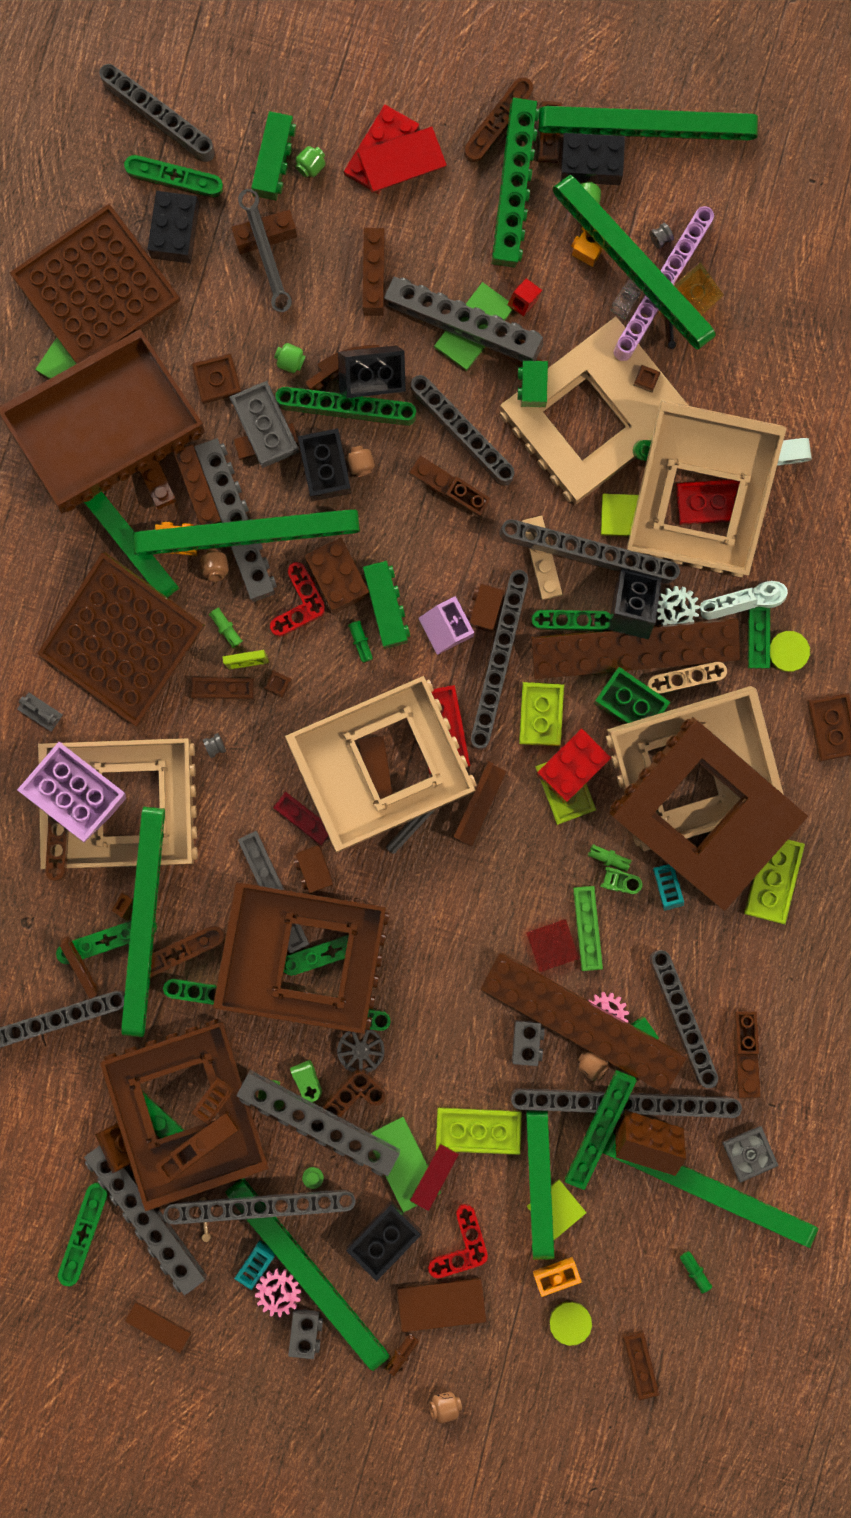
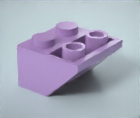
(446, 625)

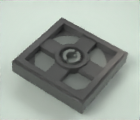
(750, 1154)

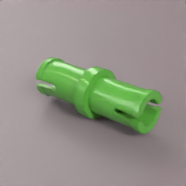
(225, 627)
(609, 858)

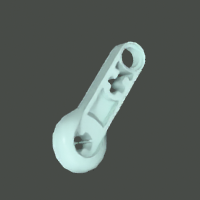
(766, 595)

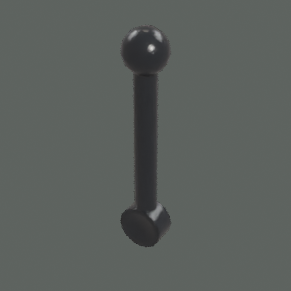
(672, 344)

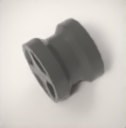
(661, 235)
(214, 745)

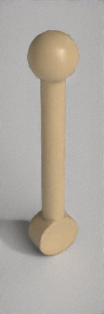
(206, 1236)

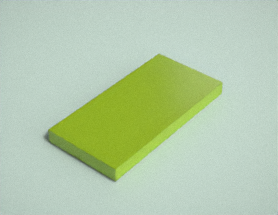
(774, 884)
(479, 1130)

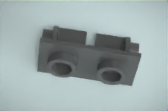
(39, 711)

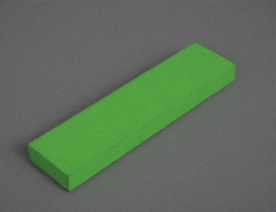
(587, 928)

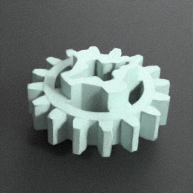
(679, 600)

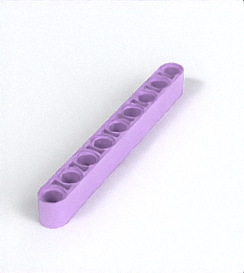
(676, 259)

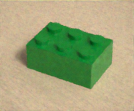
(629, 698)

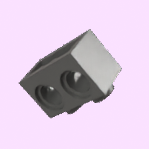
(521, 1043)
(301, 1333)

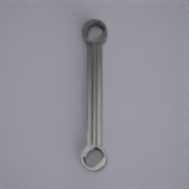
(265, 250)

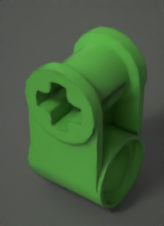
(619, 881)
(305, 1077)

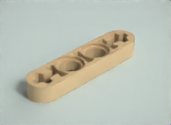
(687, 678)

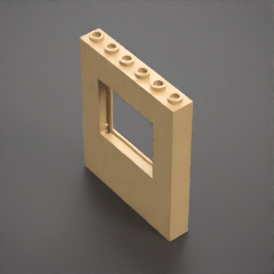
(615, 384)
(712, 446)
(732, 718)
(340, 778)
(175, 796)

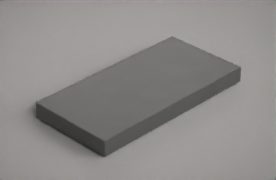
(264, 424)

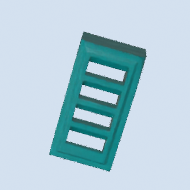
(672, 904)
(262, 1253)

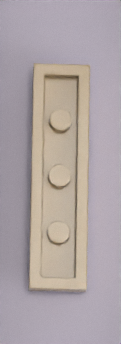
(543, 565)

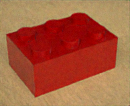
(573, 765)

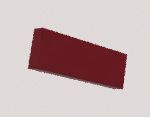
(302, 818)
(434, 1177)

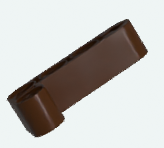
(356, 1090)

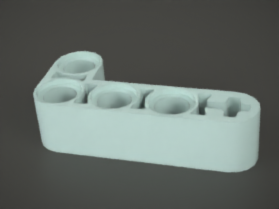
(795, 451)

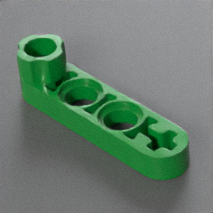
(572, 616)

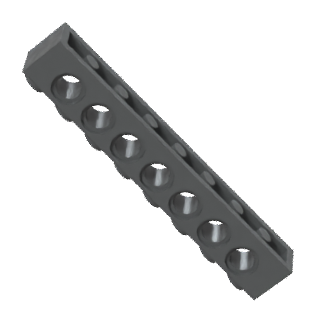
(469, 330)
(207, 453)
(312, 1112)
(170, 1239)

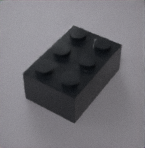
(593, 158)
(173, 227)
(371, 371)
(324, 465)
(635, 604)
(384, 1240)

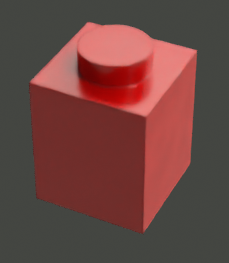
(524, 297)

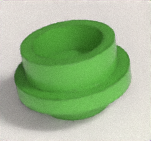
(312, 1177)

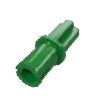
(360, 641)
(695, 1272)

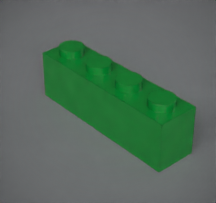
(273, 155)
(385, 604)

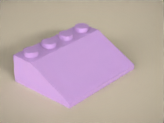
(72, 792)

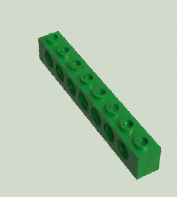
(519, 110)

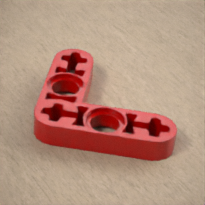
(303, 608)
(466, 1253)

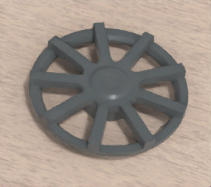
(360, 1051)

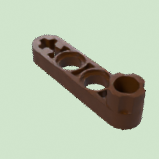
(53, 840)

